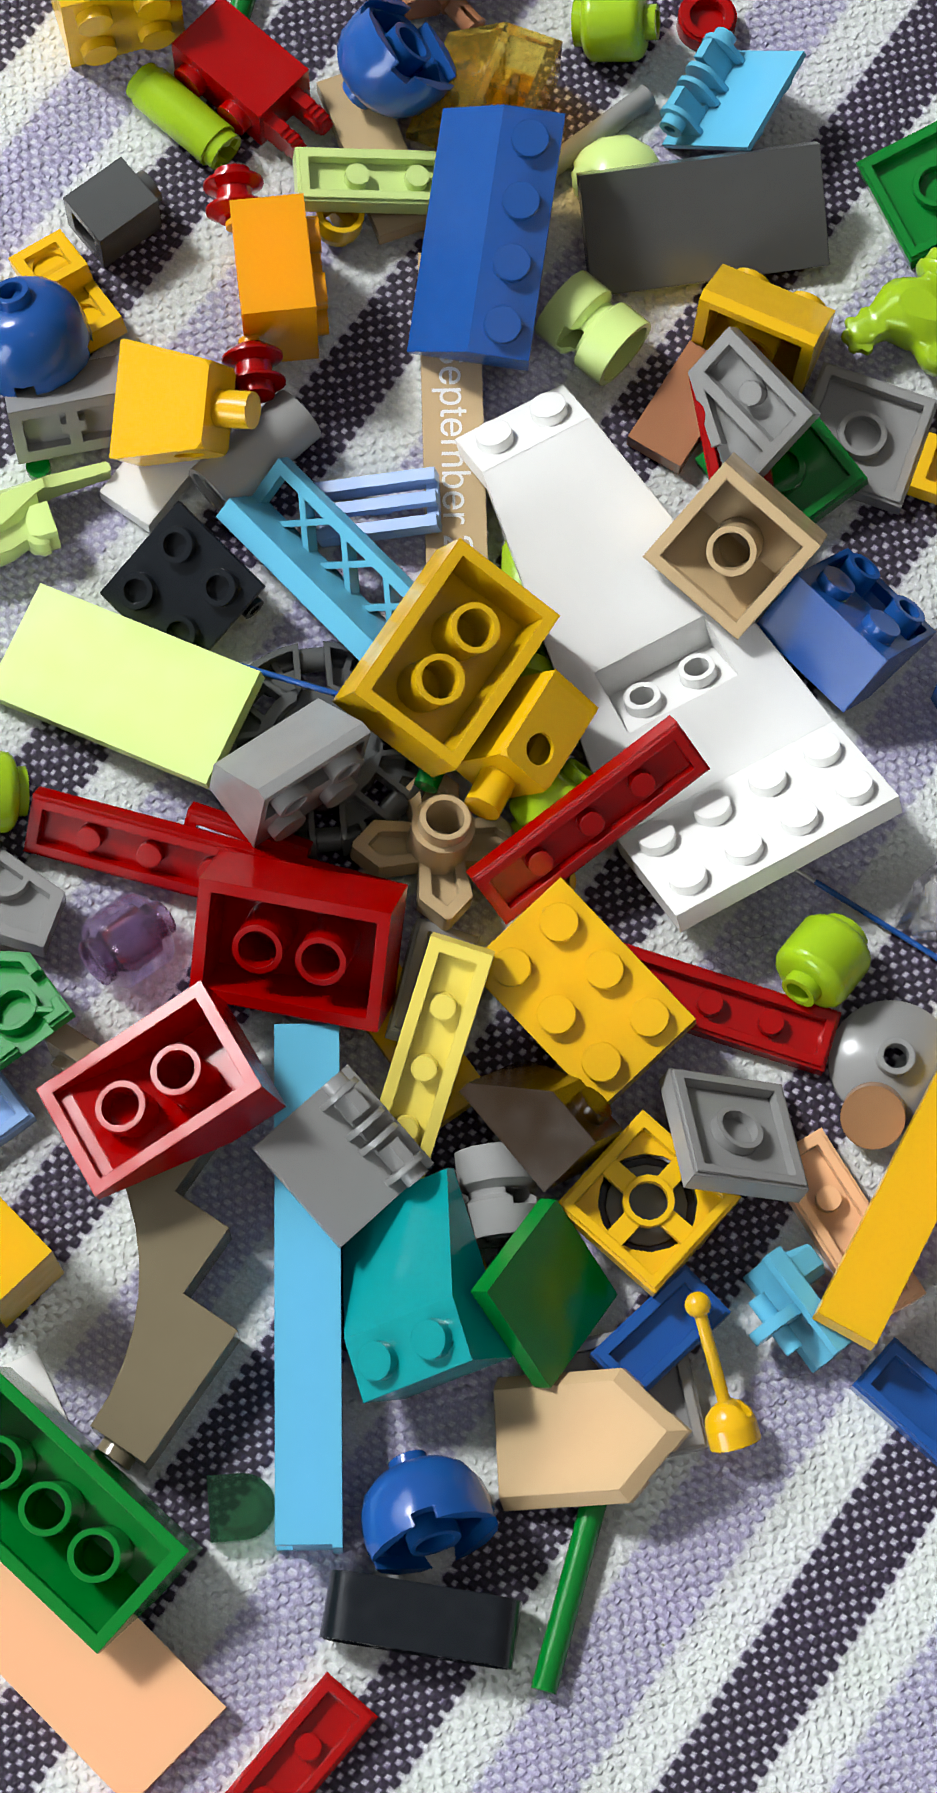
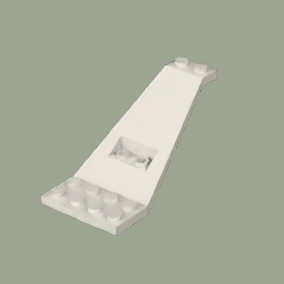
(641, 650)

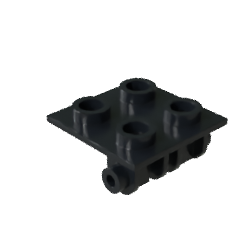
(185, 582)

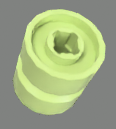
(592, 327)

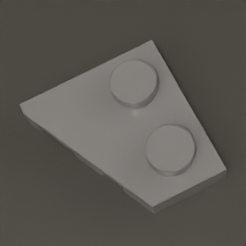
(748, 402)

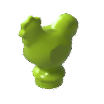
(901, 315)

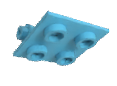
(726, 95)

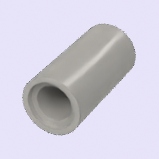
(282, 431)

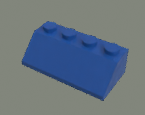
(486, 234)

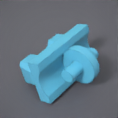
(788, 1303)

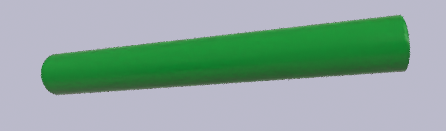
(568, 1599)

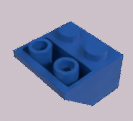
(845, 627)

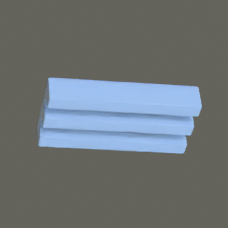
(381, 484)

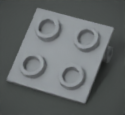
(343, 1156)

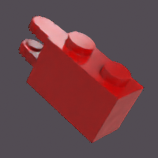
(247, 77)

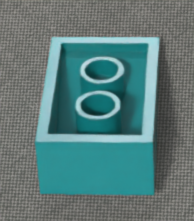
(411, 1298)

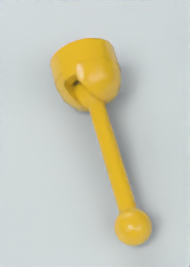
(730, 1421)

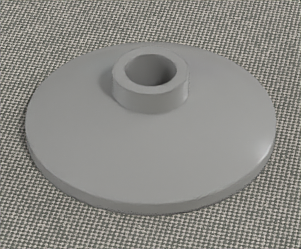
(872, 1029)

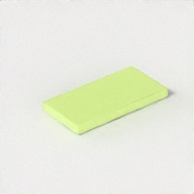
(126, 685)

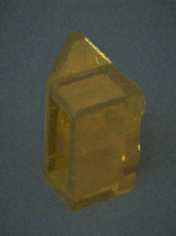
(494, 68)

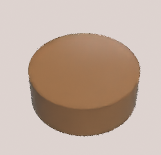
(873, 1115)

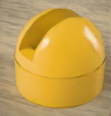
(344, 230)

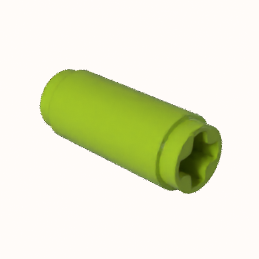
(183, 116)

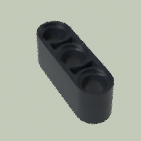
(421, 1619)

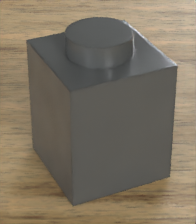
(114, 211)

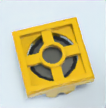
(641, 1209)

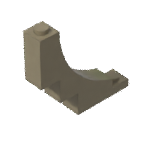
(174, 1339)

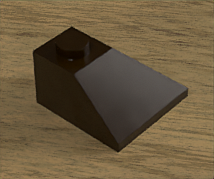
(544, 1119)

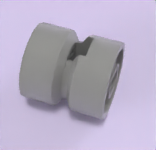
(496, 1190)

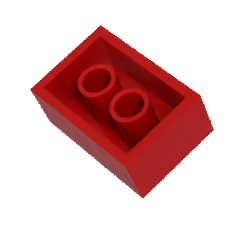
(298, 939)

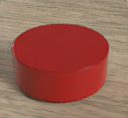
(703, 16)

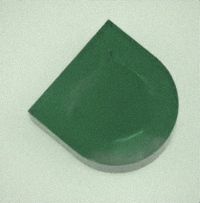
(239, 1507)

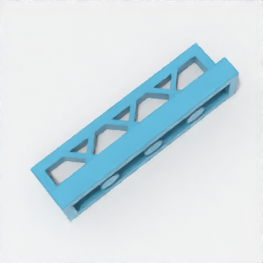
(303, 569)

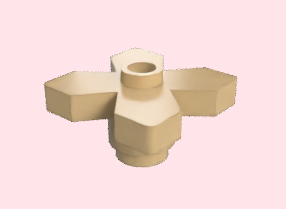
(436, 846)

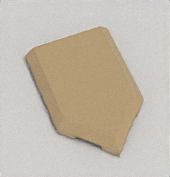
(580, 1441)

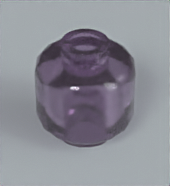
(127, 940)

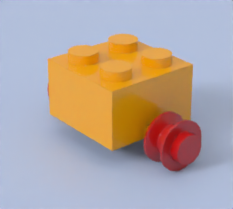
(276, 276)

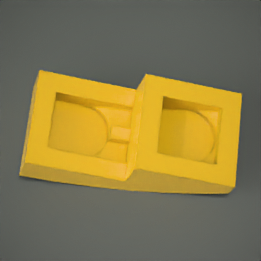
(61, 262)

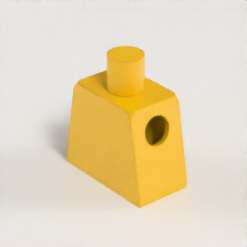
(175, 406)
(525, 742)

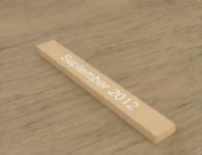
(450, 409)

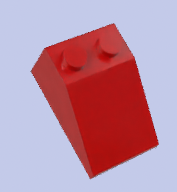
(161, 1093)

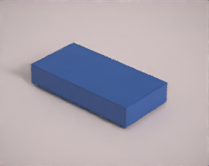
(658, 1331)
(903, 1394)

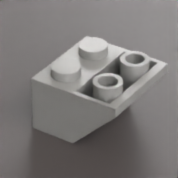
(291, 771)

